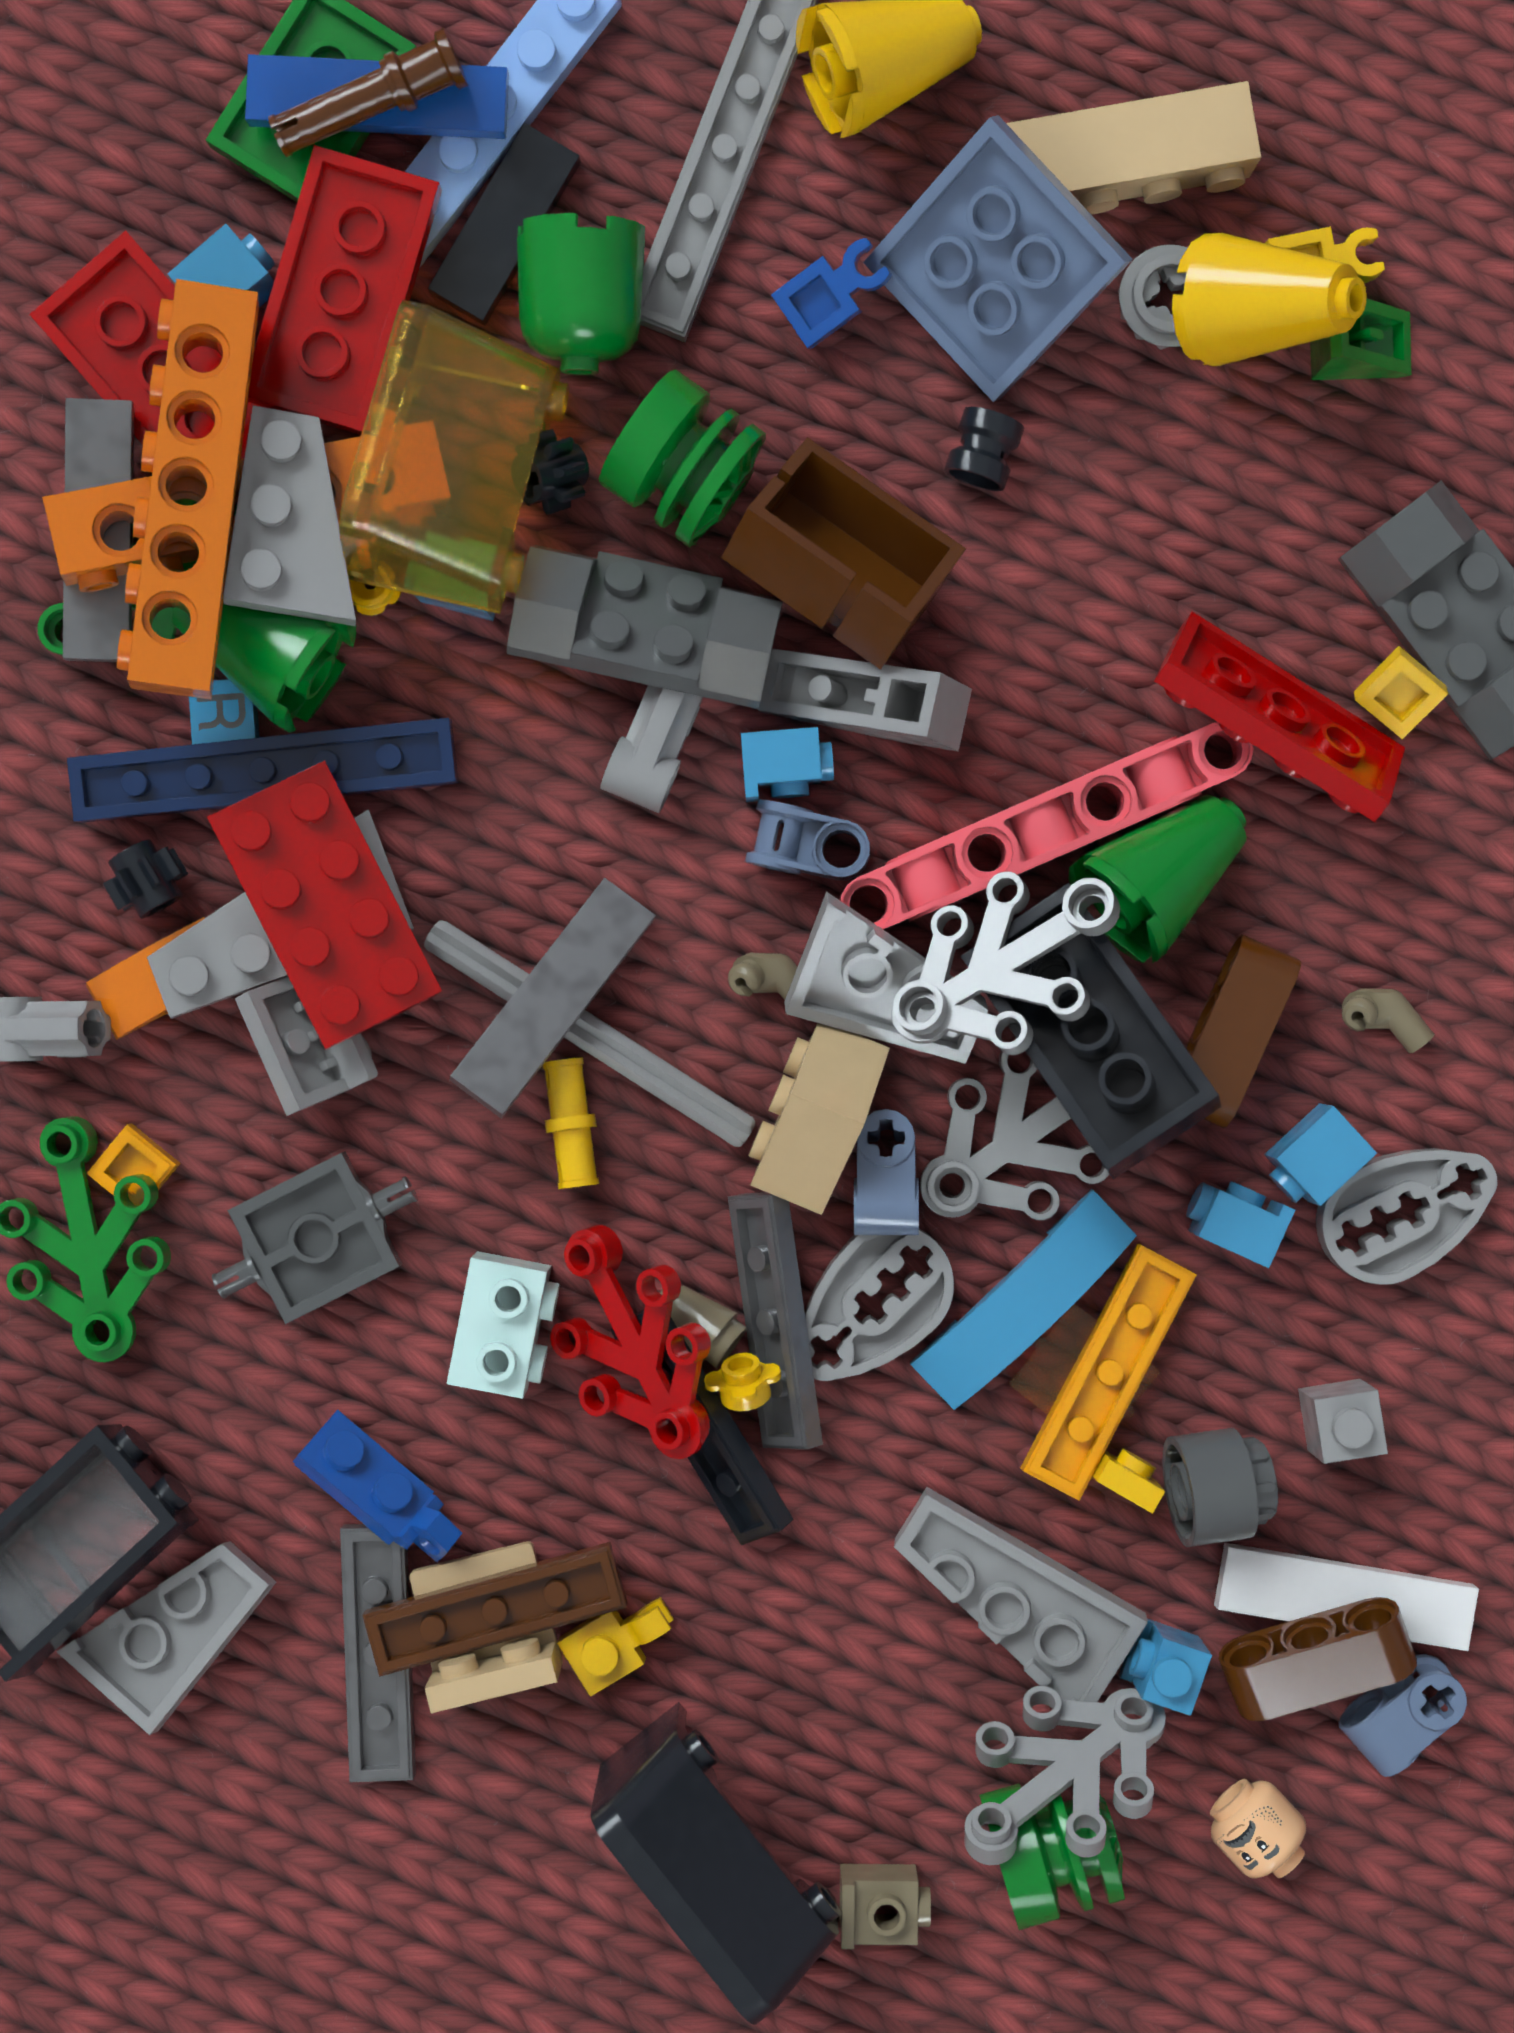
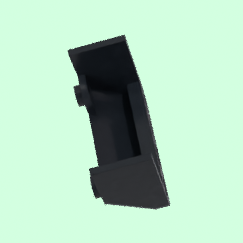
(708, 1868)

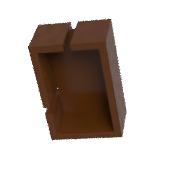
(842, 552)

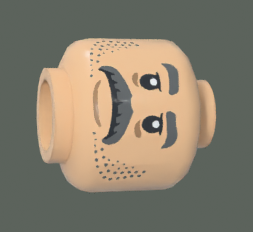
(1258, 1829)

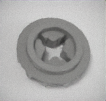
(1141, 286)

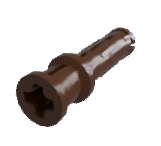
(397, 83)

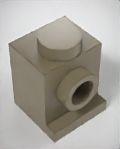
(871, 1886)

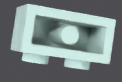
(501, 1325)

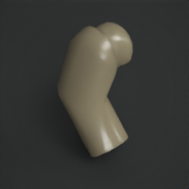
(762, 974)
(1386, 1010)

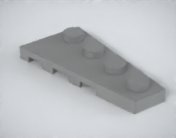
(232, 951)
(1037, 1609)

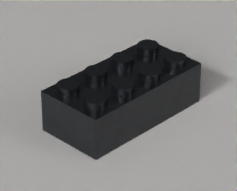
(1120, 1063)

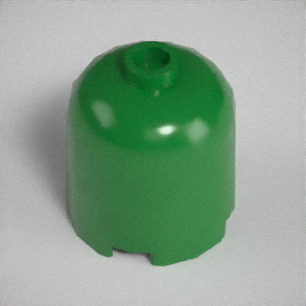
(580, 289)

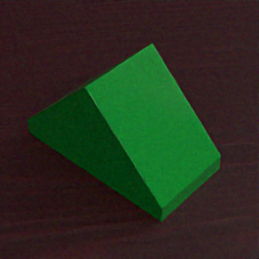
(1371, 349)

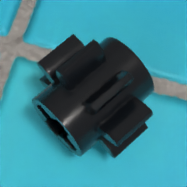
(556, 473)
(145, 878)

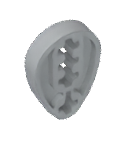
(1408, 1247)
(905, 1319)

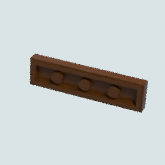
(494, 1609)

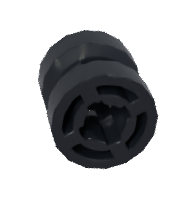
(986, 443)

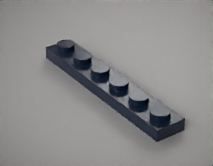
(230, 771)

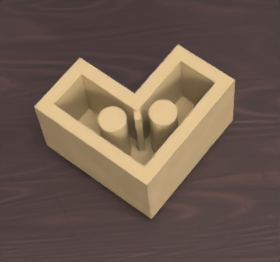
(818, 1115)

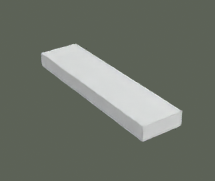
(1298, 1586)

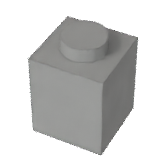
(1342, 1421)

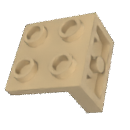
(496, 1668)

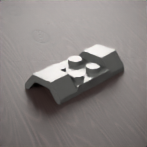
(1449, 606)
(644, 624)

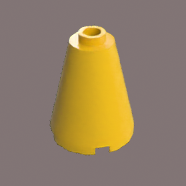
(880, 55)
(1259, 299)

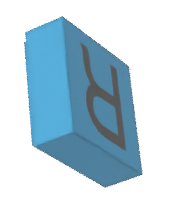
(224, 717)

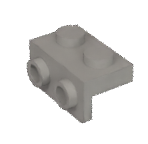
(294, 1053)

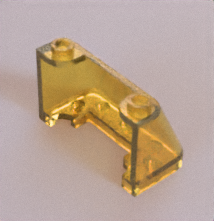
(446, 461)

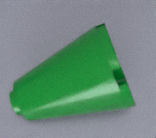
(278, 659)
(1164, 872)

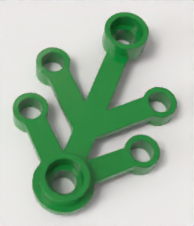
(86, 1249)

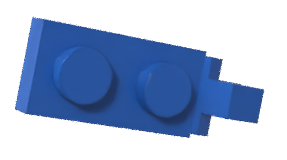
(376, 1488)

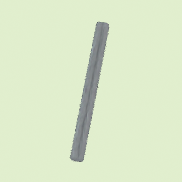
(598, 1039)

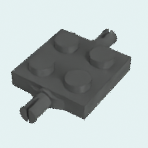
(314, 1237)

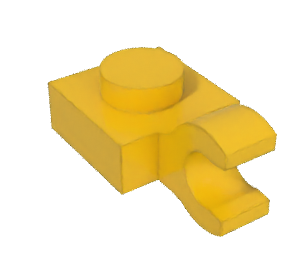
(609, 1647)

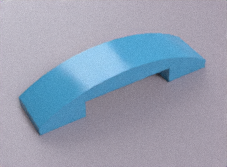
(1025, 1301)

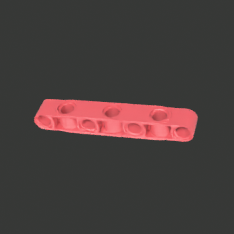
(1049, 825)

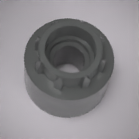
(1218, 1486)

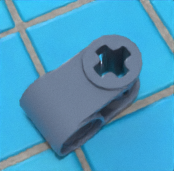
(803, 841)
(886, 1186)
(1399, 1720)

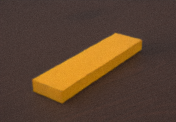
(1108, 1372)

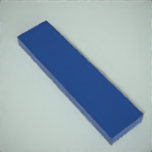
(471, 112)

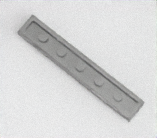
(719, 165)

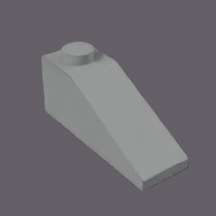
(862, 699)

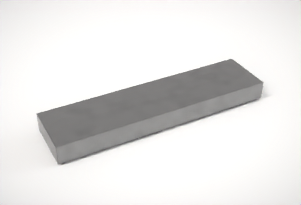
(98, 454)
(552, 998)
(776, 1317)
(377, 1707)

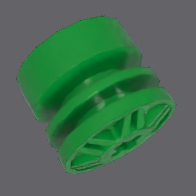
(686, 461)
(1045, 1862)

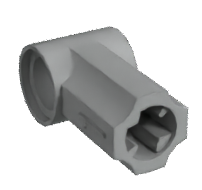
(647, 758)
(51, 1028)

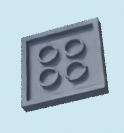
(997, 258)

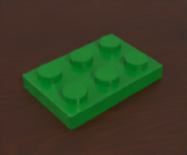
(305, 30)

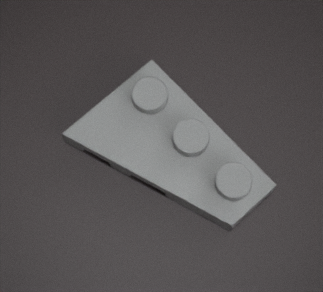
(286, 524)
(852, 979)
(167, 1639)

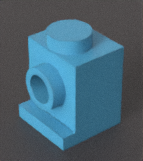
(785, 762)
(1238, 1221)
(1167, 1666)

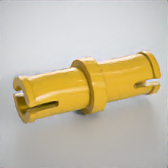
(570, 1123)

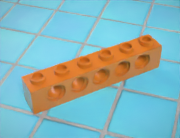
(228, 323)
(83, 515)

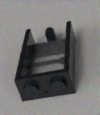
(81, 1540)

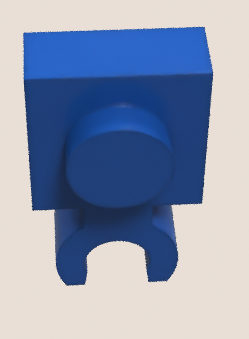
(821, 298)

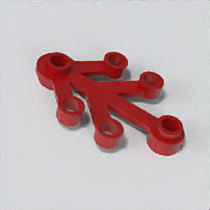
(638, 1348)

